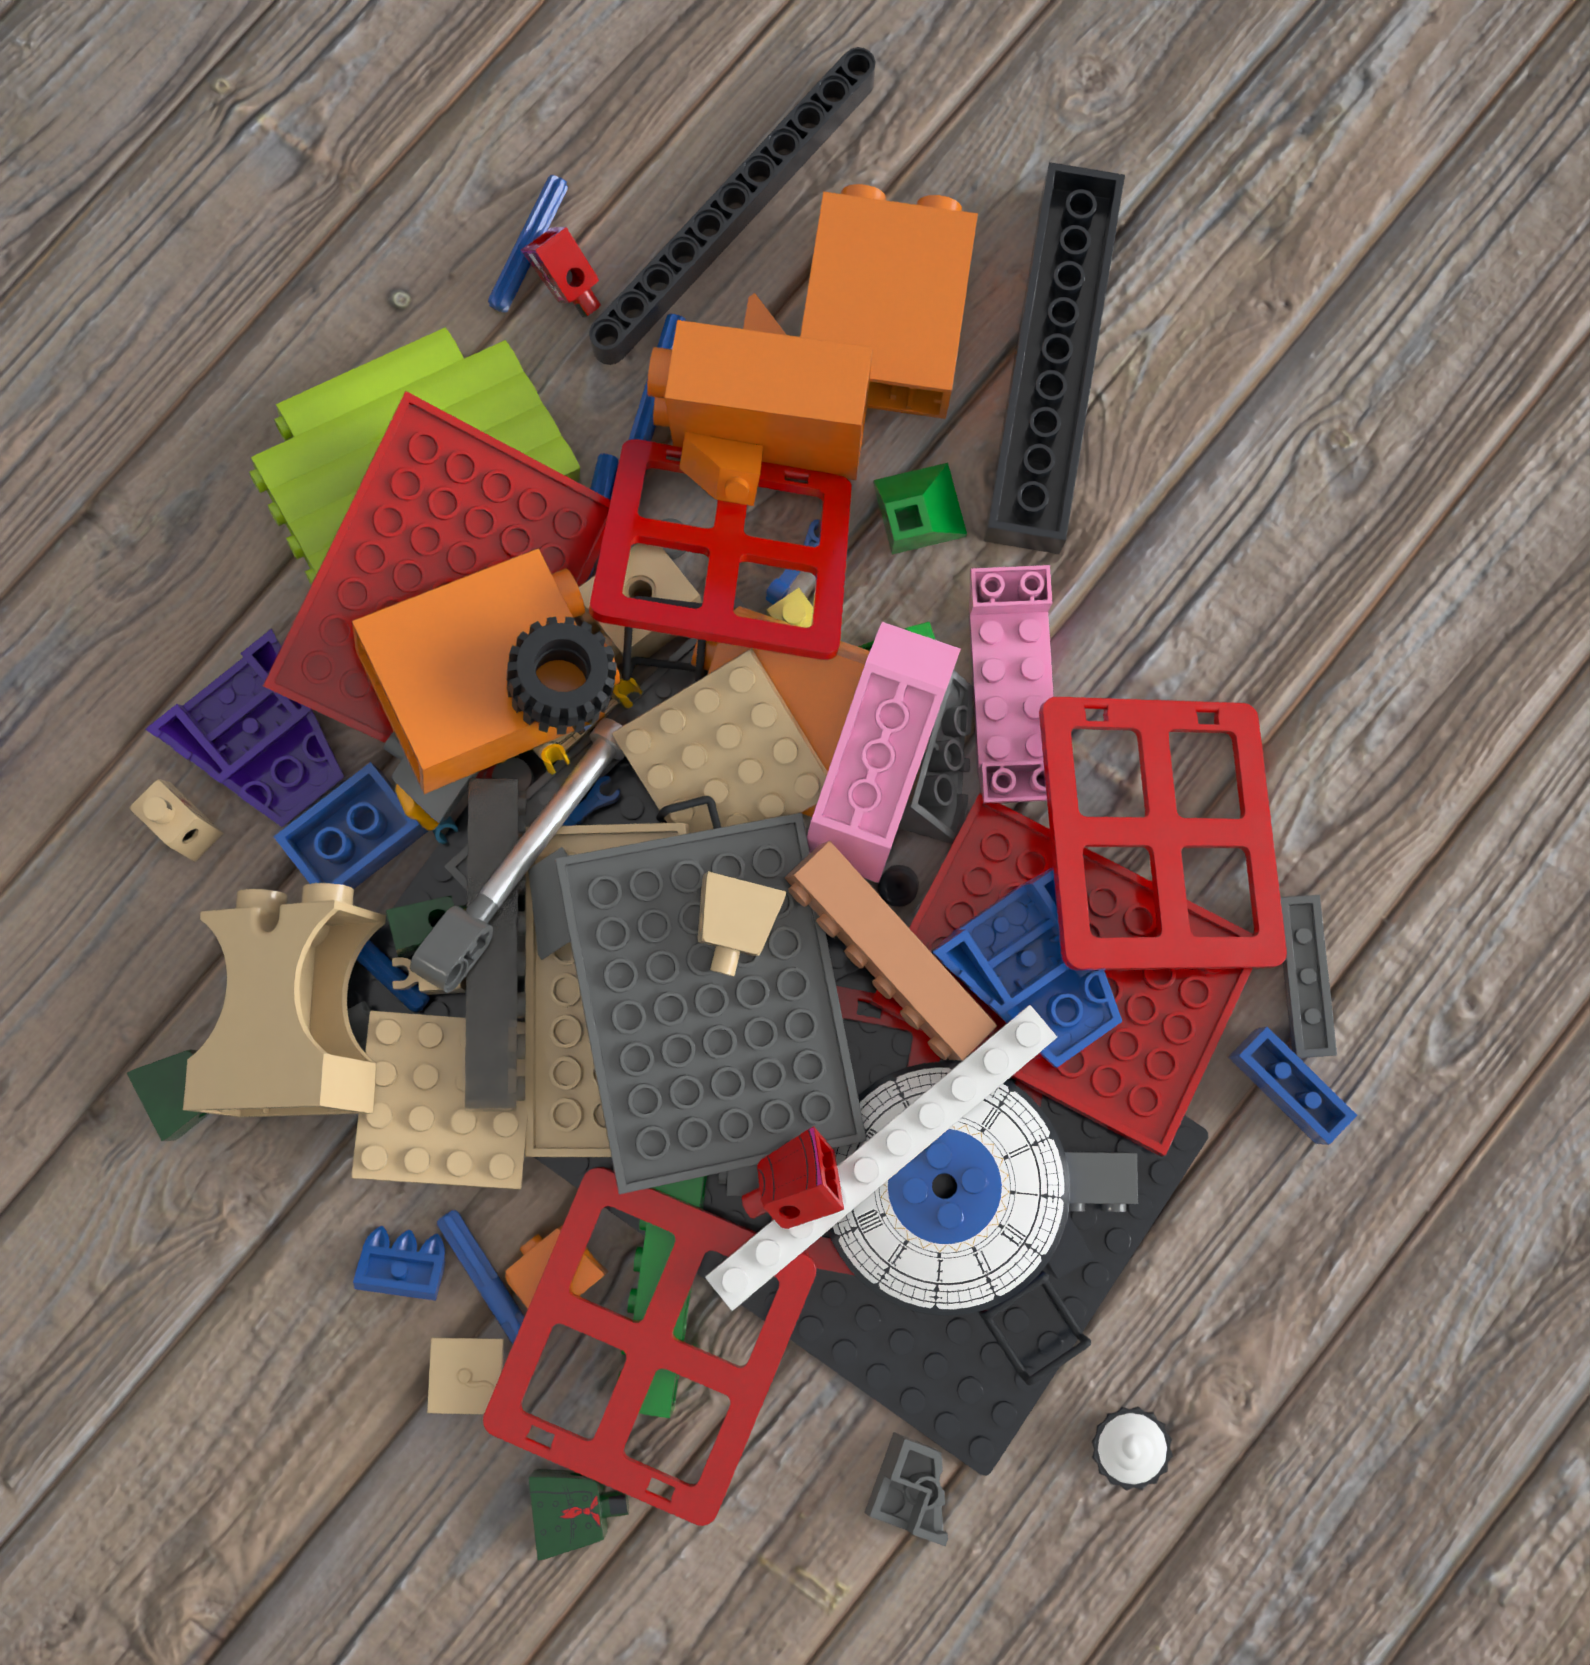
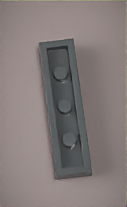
(1307, 978)

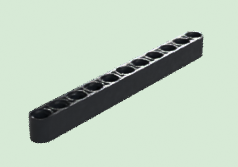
(729, 222)

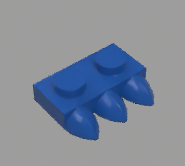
(401, 1268)

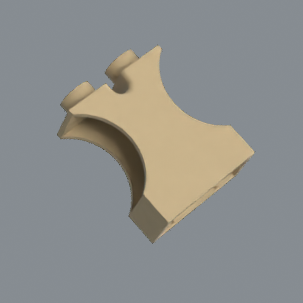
(284, 1014)

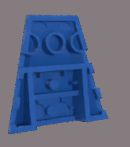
(1016, 961)

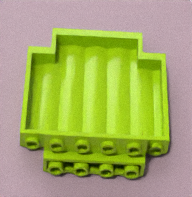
(344, 419)

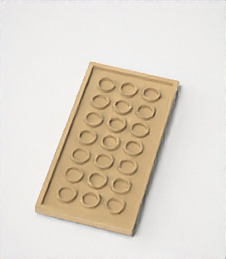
(559, 1066)

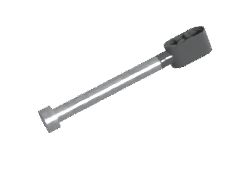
(464, 934)

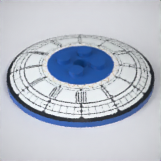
(988, 1235)

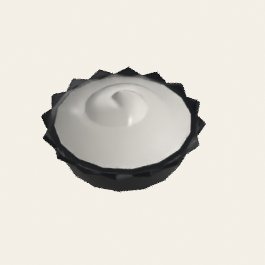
(1132, 1448)

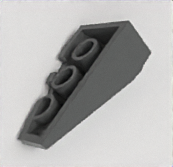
(936, 798)

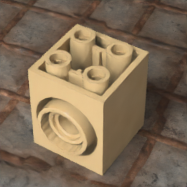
(651, 575)

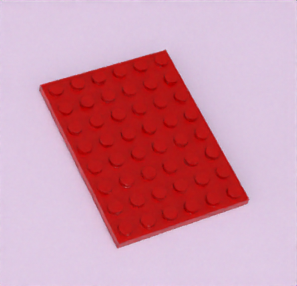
(425, 515)
(1172, 1019)

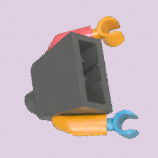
(429, 809)

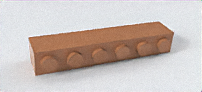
(889, 952)

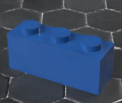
(1292, 1086)

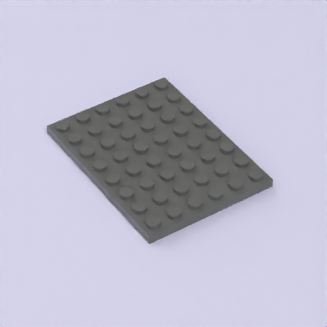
(694, 1061)

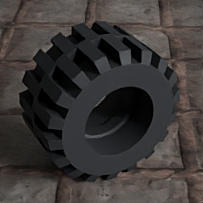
(568, 644)

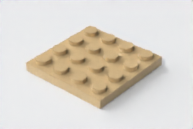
(726, 742)
(420, 1112)

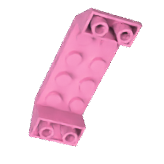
(1010, 678)
(882, 747)

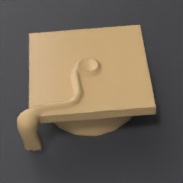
(463, 1374)

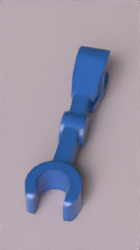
(780, 587)
(592, 802)

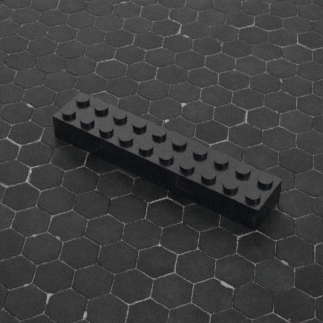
(1054, 359)

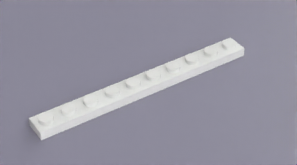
(888, 1152)

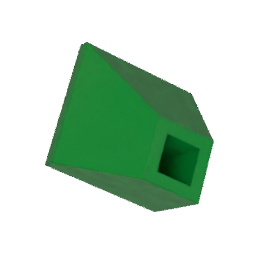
(920, 508)

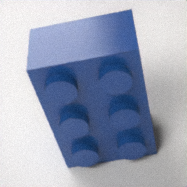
(350, 831)

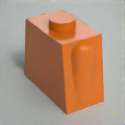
(528, 1270)

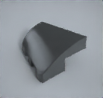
(548, 905)
(910, 1489)

